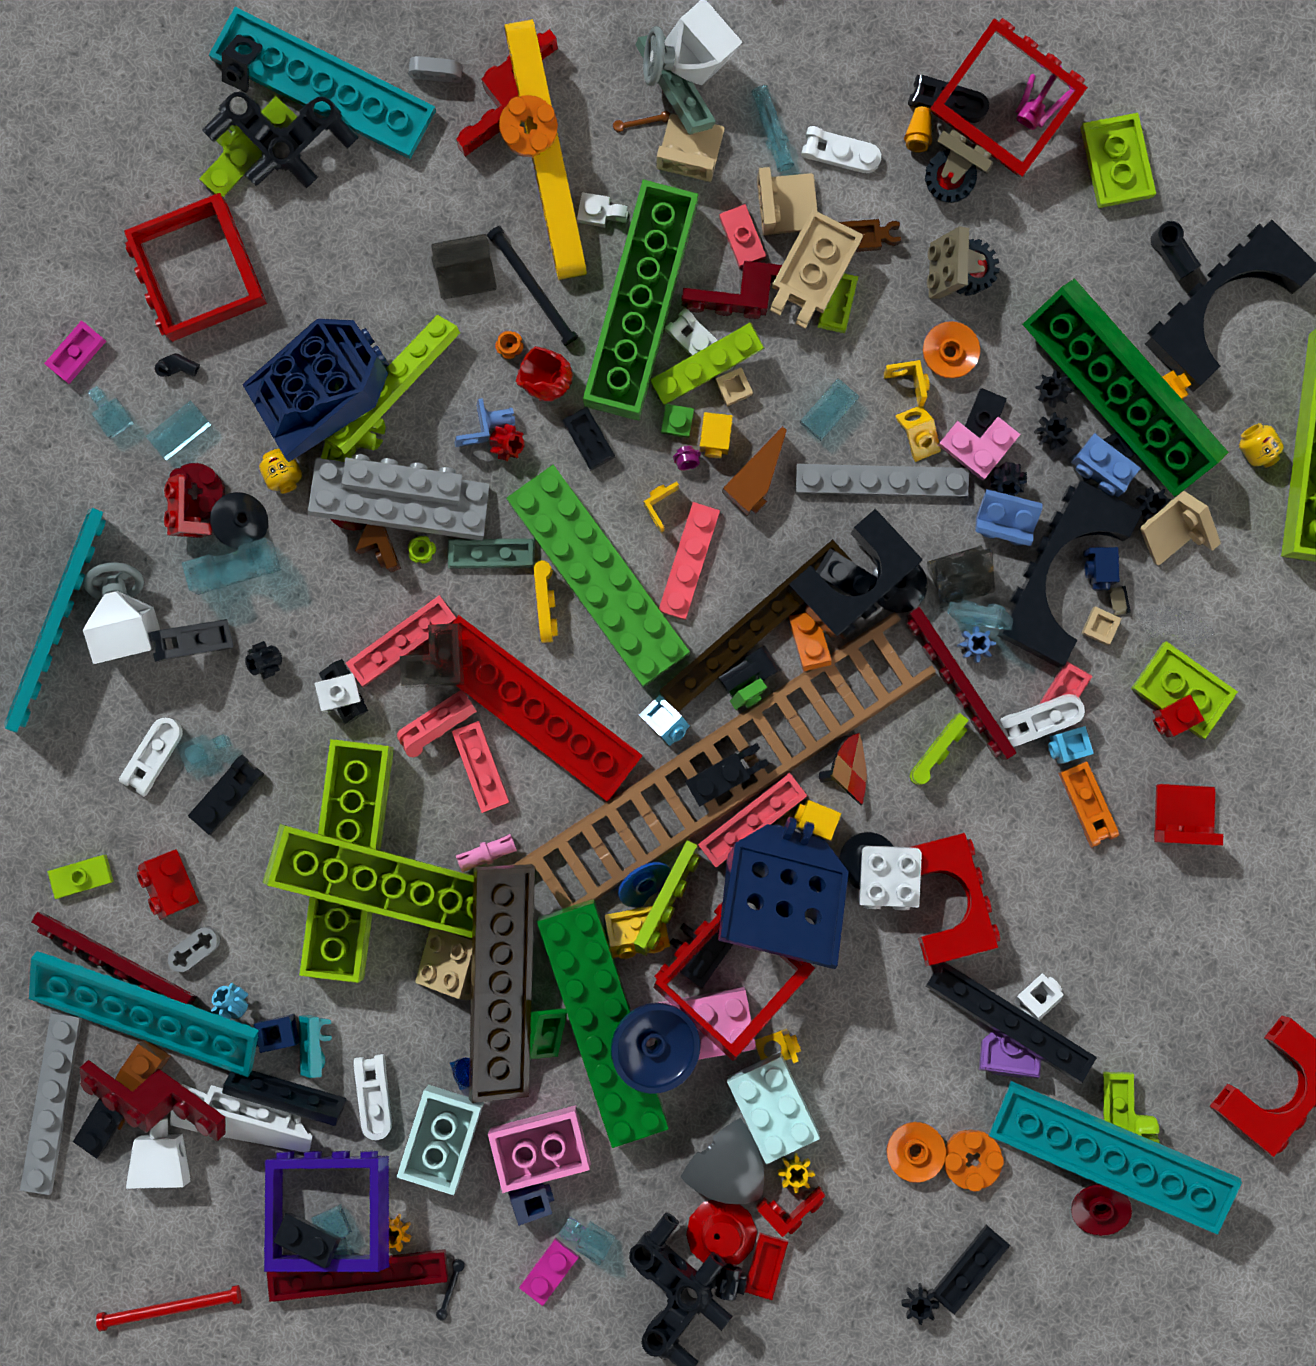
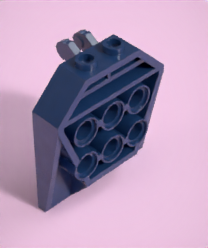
(318, 384)
(804, 862)

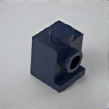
(1102, 567)
(288, 1032)
(531, 1209)

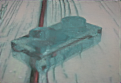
(829, 409)
(178, 430)
(973, 614)

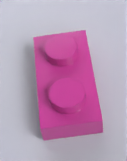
(75, 352)
(548, 1271)

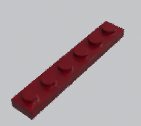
(966, 694)
(101, 955)
(403, 1271)

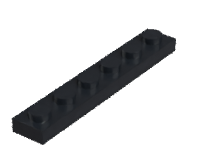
(1011, 1022)

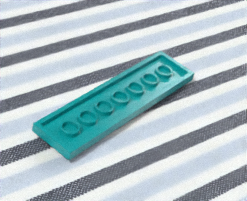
(307, 72)
(50, 631)
(142, 1013)
(1115, 1157)

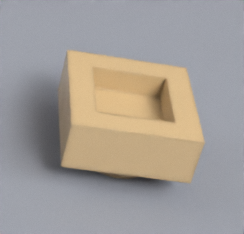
(734, 387)
(1101, 626)

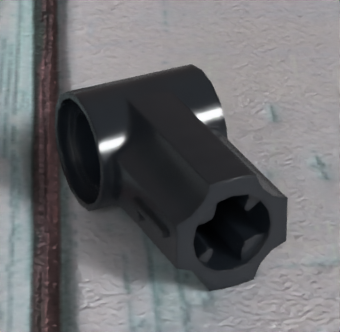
(1177, 253)
(755, 666)

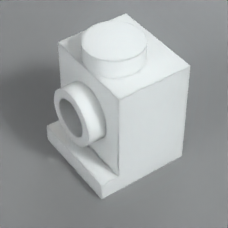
(1041, 985)

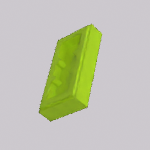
(839, 307)
(80, 876)

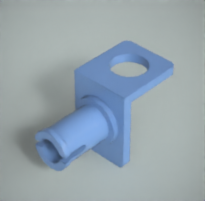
(487, 421)

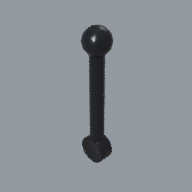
(458, 1266)

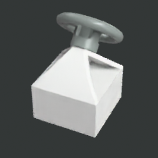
(693, 48)
(119, 621)

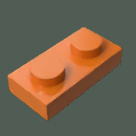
(809, 642)

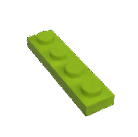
(707, 363)
(662, 909)

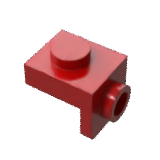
(1177, 717)

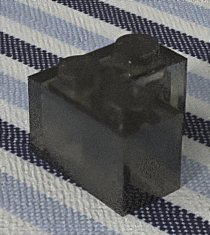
(443, 663)

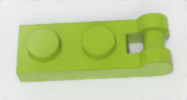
(938, 750)

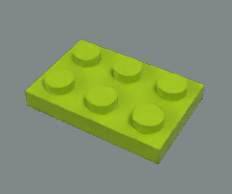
(1118, 160)
(1175, 675)

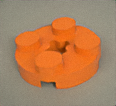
(519, 111)
(978, 1176)

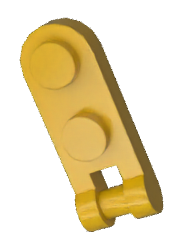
(545, 601)

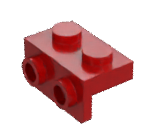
(166, 884)

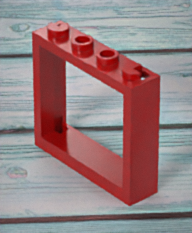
(1048, 62)
(173, 221)
(684, 956)

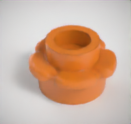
(509, 337)

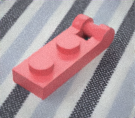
(435, 723)

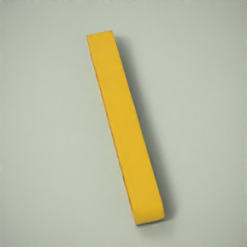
(548, 165)

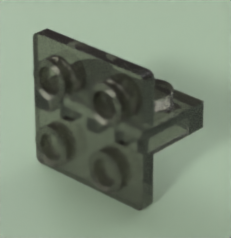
(463, 266)
(963, 575)

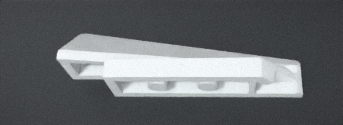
(252, 1121)

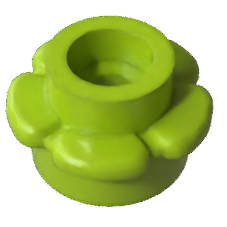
(414, 546)

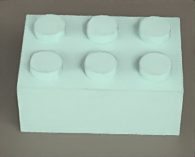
(773, 1107)
(440, 1140)

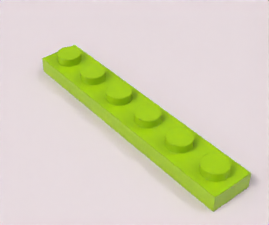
(401, 375)

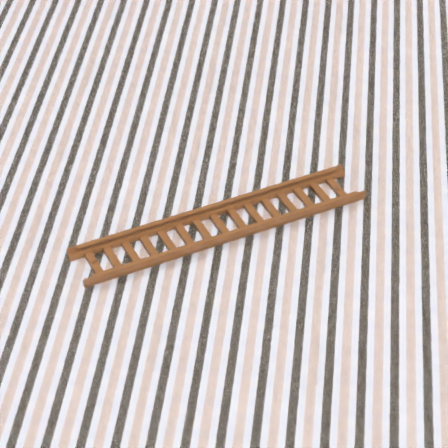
(706, 744)

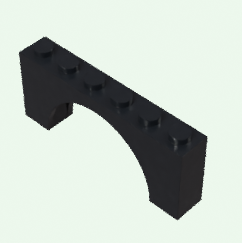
(1267, 256)
(1085, 513)

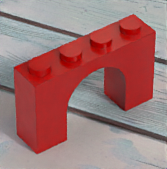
(975, 931)
(1273, 1127)

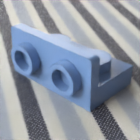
(1105, 466)
(1008, 517)

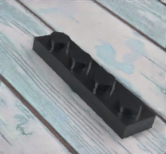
(285, 1096)

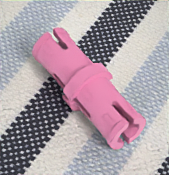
(486, 853)

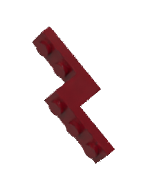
(752, 297)
(152, 1101)

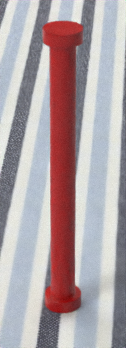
(104, 1321)

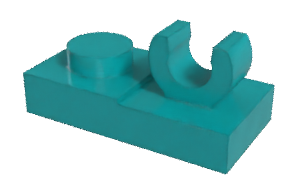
(311, 1057)

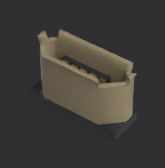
(1120, 600)

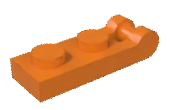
(1088, 803)

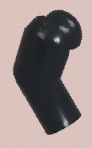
(175, 363)

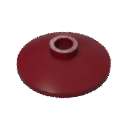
(1102, 1219)

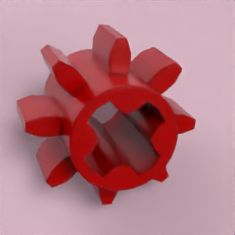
(506, 442)

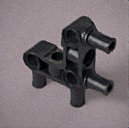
(266, 134)
(674, 1278)

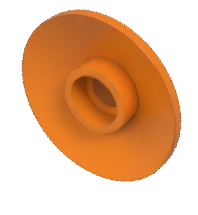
(954, 336)
(927, 1162)

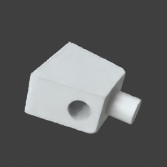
(158, 1160)

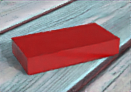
(766, 1266)

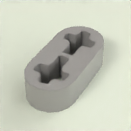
(435, 69)
(189, 944)

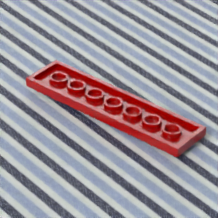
(543, 714)

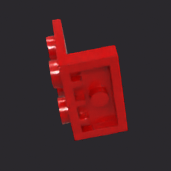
(1185, 815)

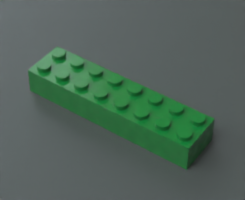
(1125, 388)
(595, 1008)

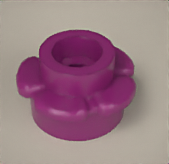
(685, 454)

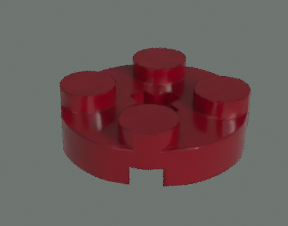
(208, 481)

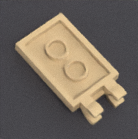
(814, 266)

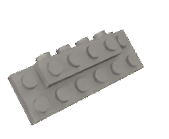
(399, 496)

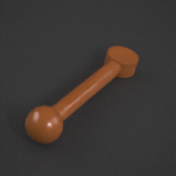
(619, 126)

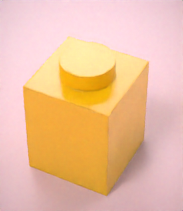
(715, 434)
(824, 819)

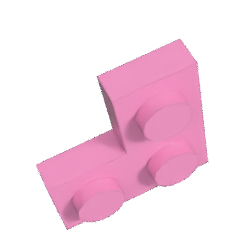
(977, 453)

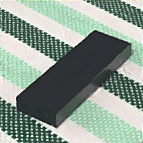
(970, 1269)

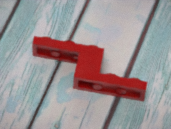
(501, 88)

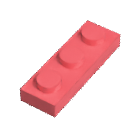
(480, 766)

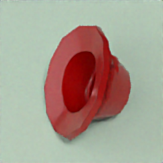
(731, 1223)

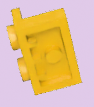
(624, 928)

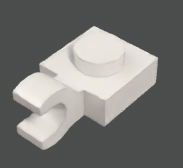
(597, 210)

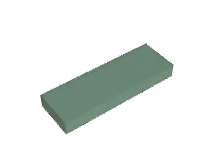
(491, 553)

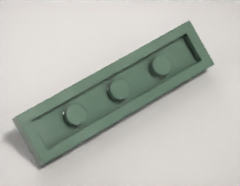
(683, 98)

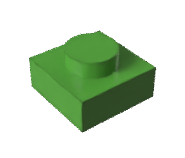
(677, 421)
(749, 695)

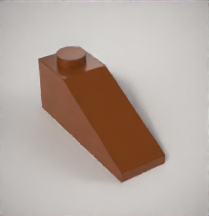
(753, 481)
(140, 1065)

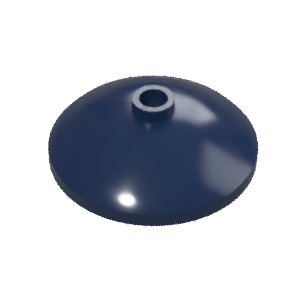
(662, 1064)

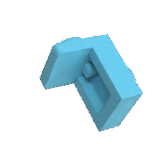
(1070, 745)

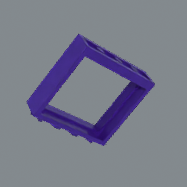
(379, 1211)

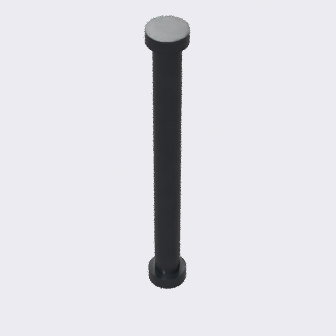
(497, 235)

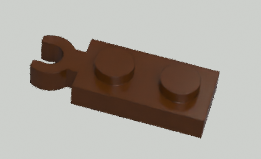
(874, 234)

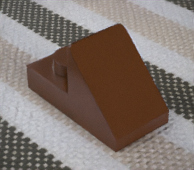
(377, 537)

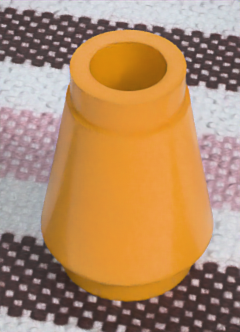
(919, 130)

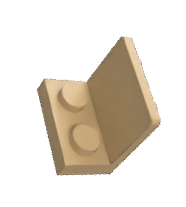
(689, 154)
(785, 201)
(1177, 524)
(447, 964)

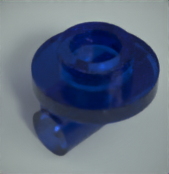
(461, 1072)

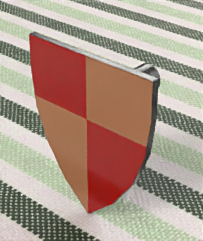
(849, 768)

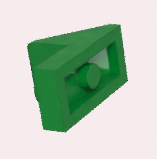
(546, 1033)

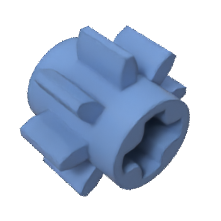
(968, 643)

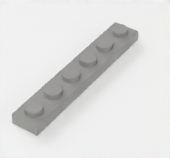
(882, 480)
(51, 1103)

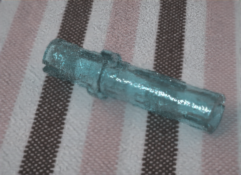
(782, 158)

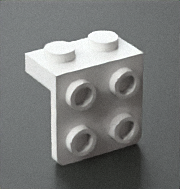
(890, 877)

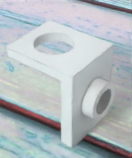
(337, 692)

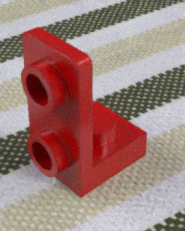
(174, 517)
(774, 1212)

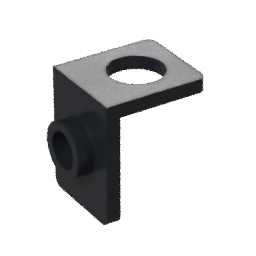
(236, 65)

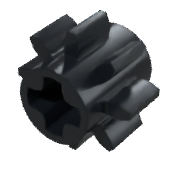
(1051, 382)
(1048, 436)
(1009, 478)
(1157, 497)
(263, 660)
(729, 1282)
(928, 1305)

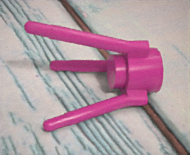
(1032, 113)

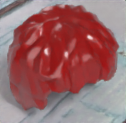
(544, 374)

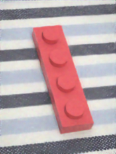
(689, 560)
(399, 641)
(757, 814)

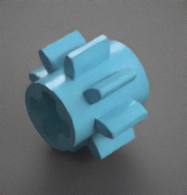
(229, 1001)

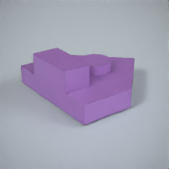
(1007, 1058)

